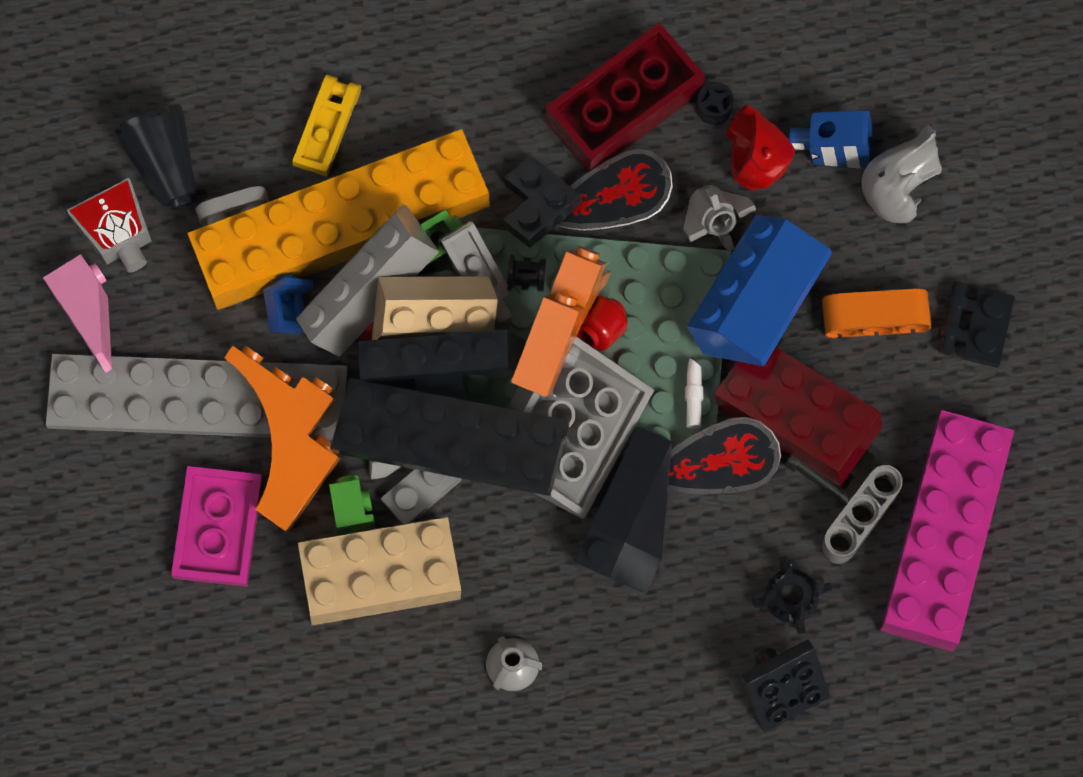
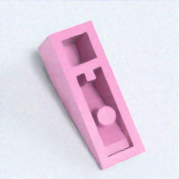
(85, 303)

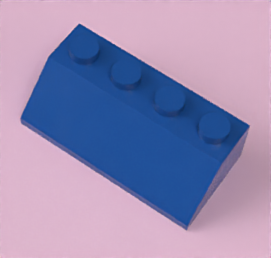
(758, 291)

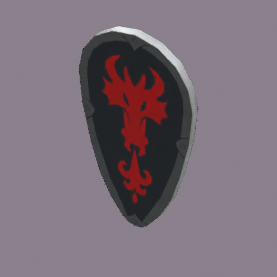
(621, 191)
(725, 458)

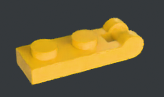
(326, 126)

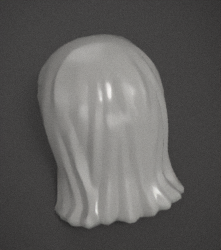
(899, 171)

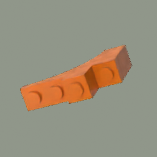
(560, 319)
(293, 415)

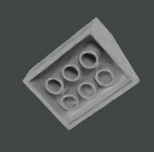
(601, 410)

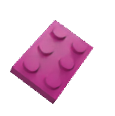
(217, 526)

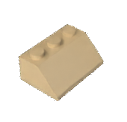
(433, 306)

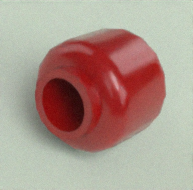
(603, 323)

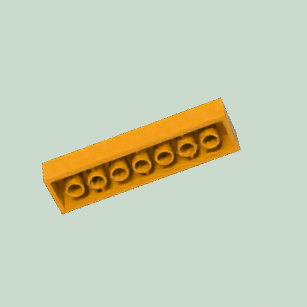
(335, 218)

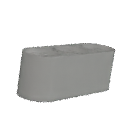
(870, 499)

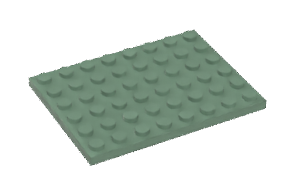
(660, 295)

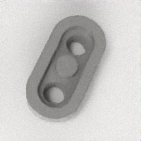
(230, 204)

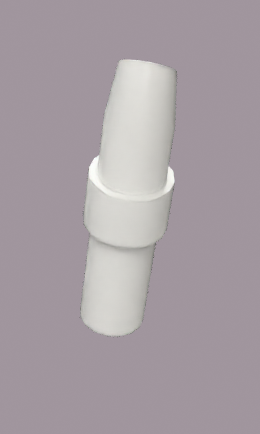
(693, 395)

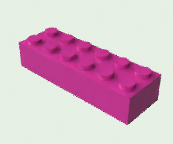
(947, 531)

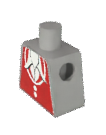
(114, 225)

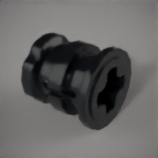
(526, 273)

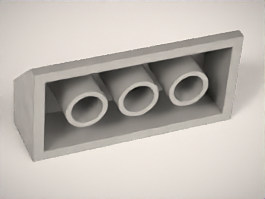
(349, 299)

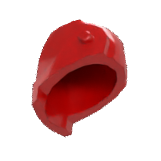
(758, 150)

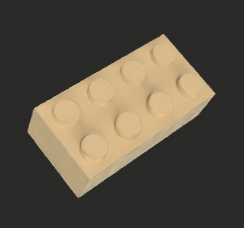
(379, 571)

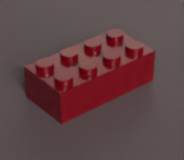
(625, 98)
(805, 412)

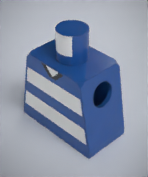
(837, 139)

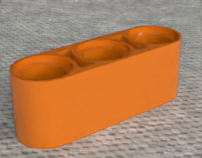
(876, 311)

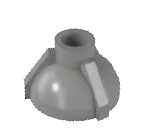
(512, 677)

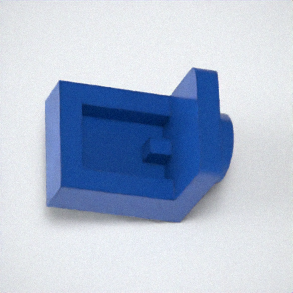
(285, 303)

